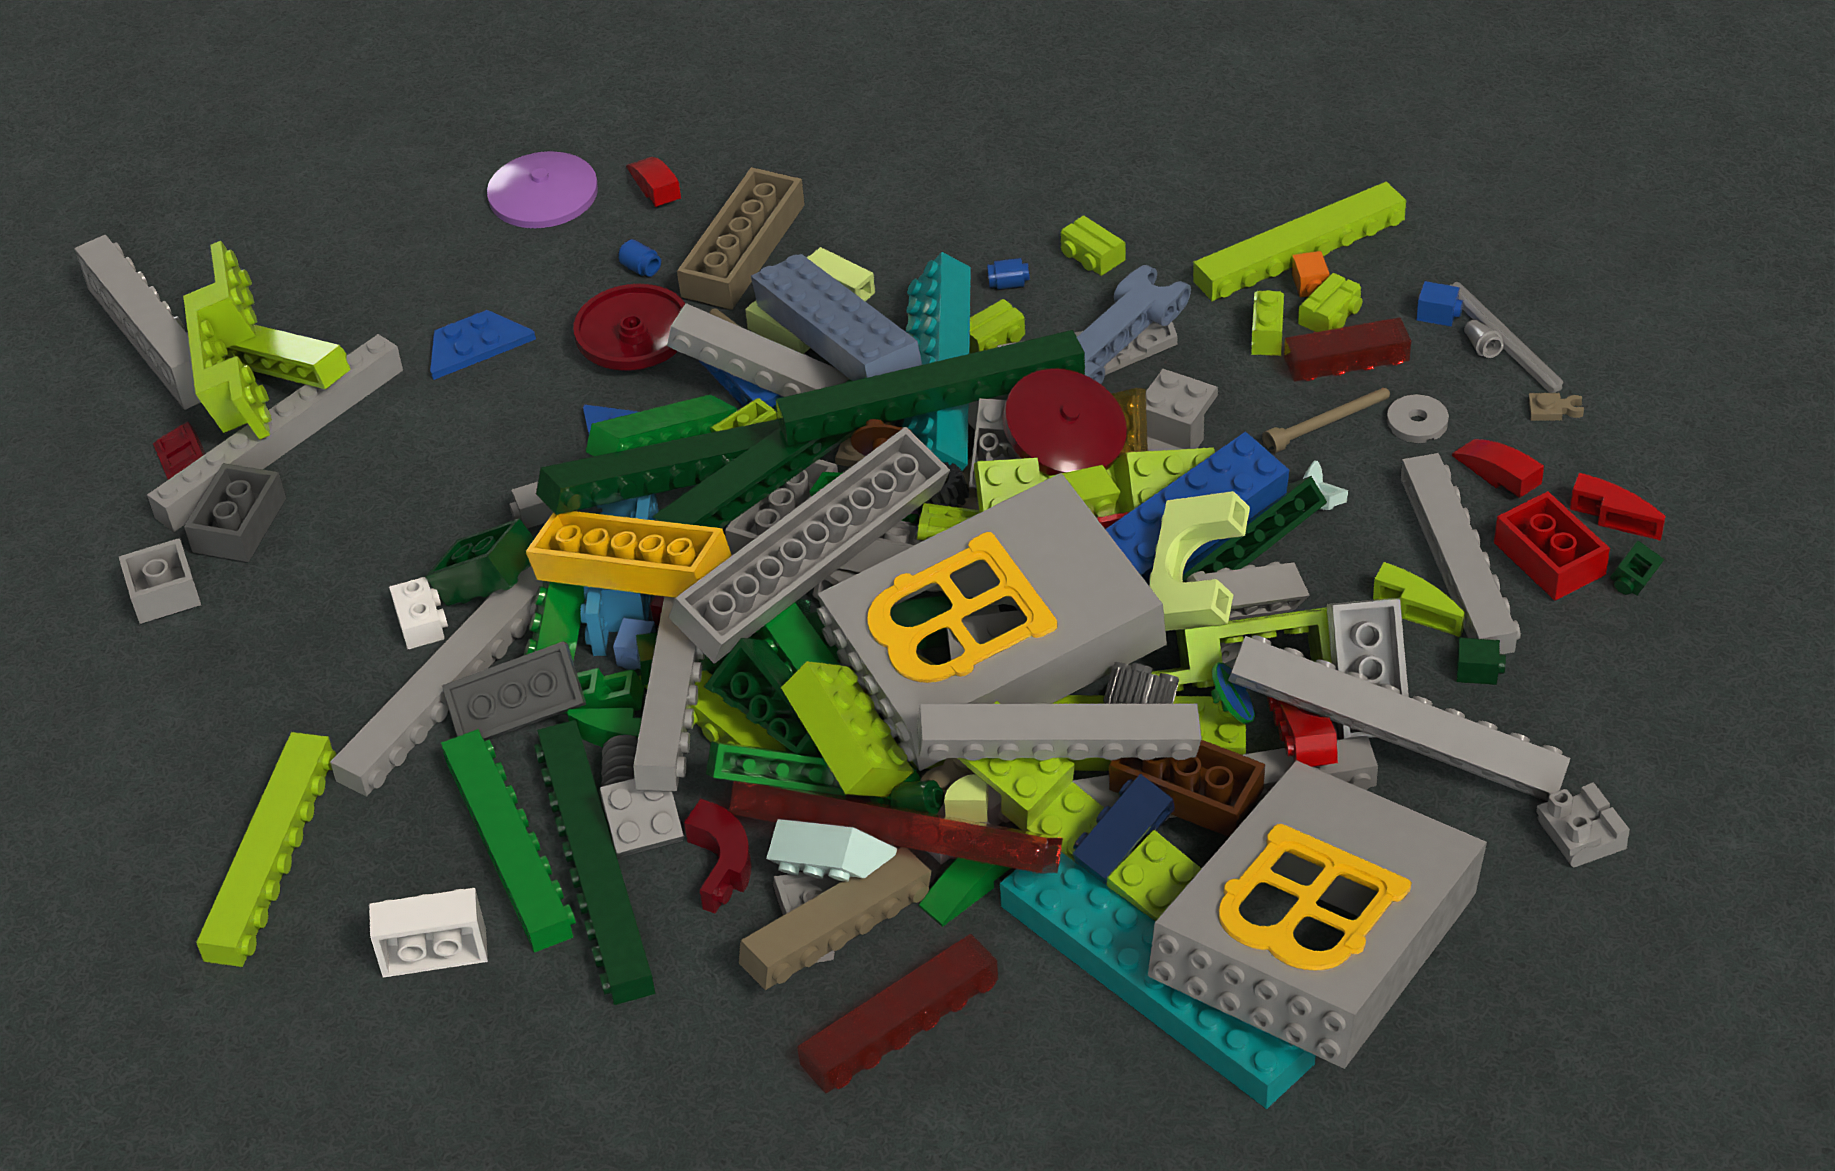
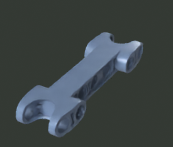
(1135, 308)

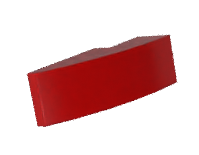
(655, 180)
(1501, 465)
(1616, 507)

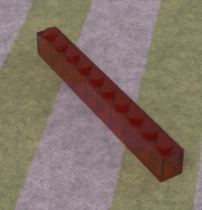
(902, 826)

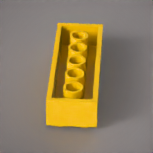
(625, 553)

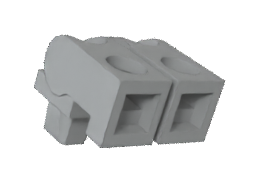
(1583, 825)

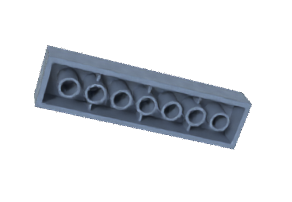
(833, 320)

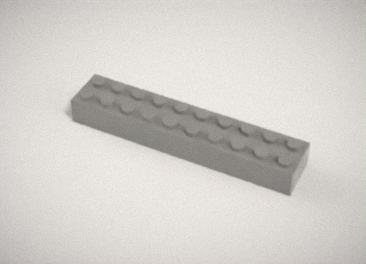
(808, 544)

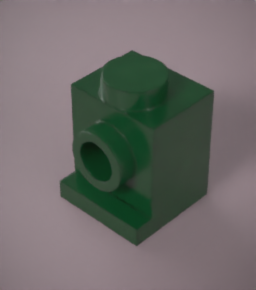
(1636, 569)

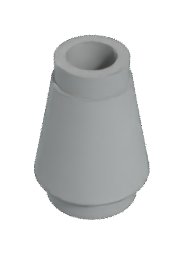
(1484, 339)

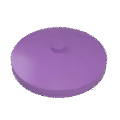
(542, 189)

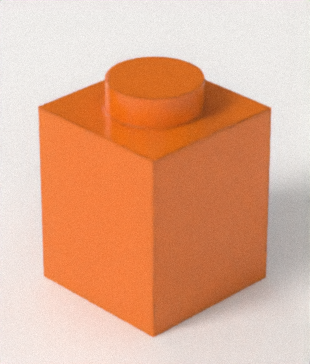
(1309, 272)

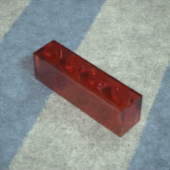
(1347, 349)

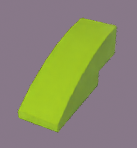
(1419, 599)

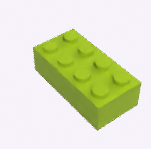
(847, 729)

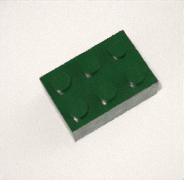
(482, 563)

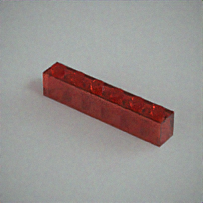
(898, 1014)

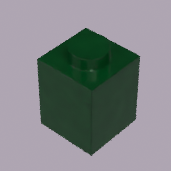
(1479, 661)

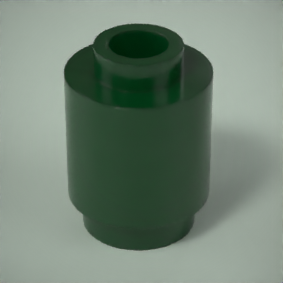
(918, 796)

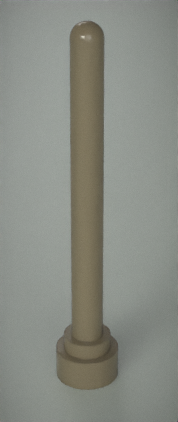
(1281, 437)

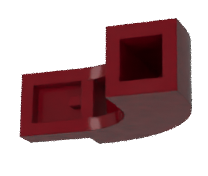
(724, 835)

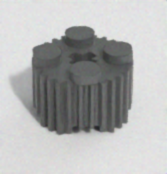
(1139, 686)

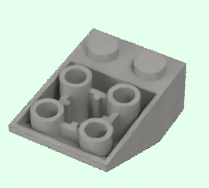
(990, 438)

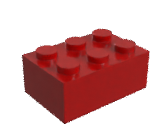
(1551, 545)

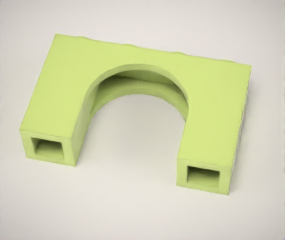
(847, 273)
(1184, 528)

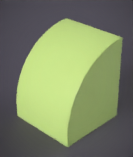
(968, 799)

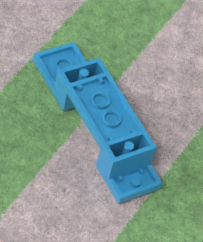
(608, 607)

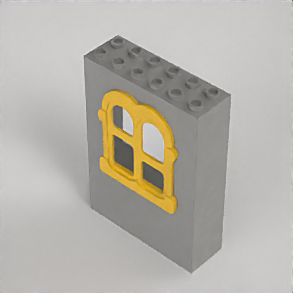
(1058, 567)
(1329, 844)

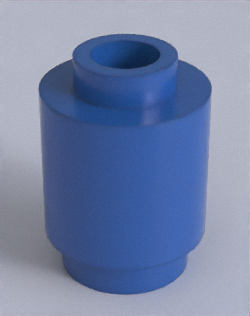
(639, 258)
(1008, 274)

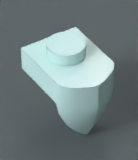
(1332, 494)

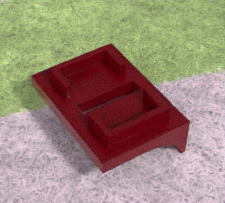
(178, 449)

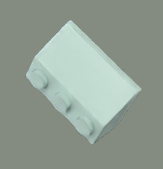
(826, 850)

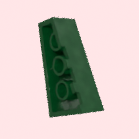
(752, 683)

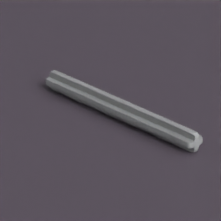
(1512, 343)

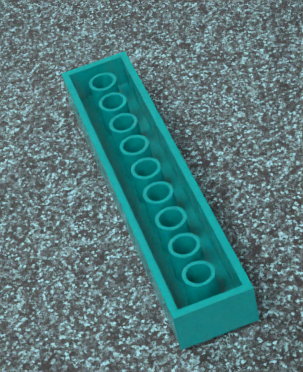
(941, 325)
(1114, 946)

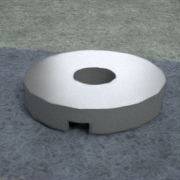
(1405, 428)

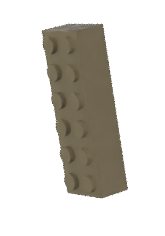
(741, 238)

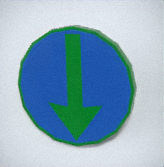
(1232, 696)

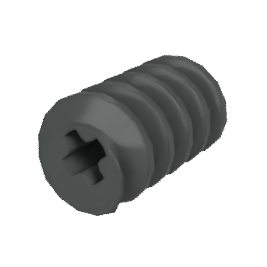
(618, 759)

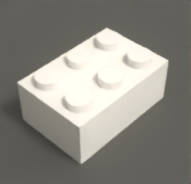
(428, 932)

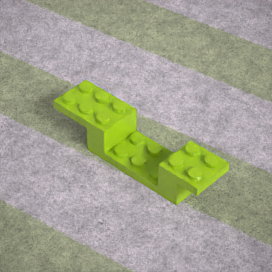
(216, 320)
(1134, 473)
(1201, 647)
(1046, 801)

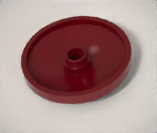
(627, 326)
(1064, 421)

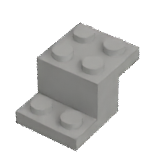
(1177, 411)

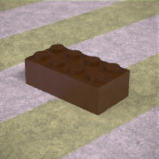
(1208, 790)

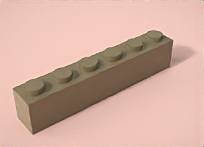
(833, 919)

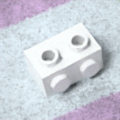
(418, 613)

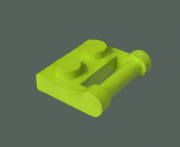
(939, 518)

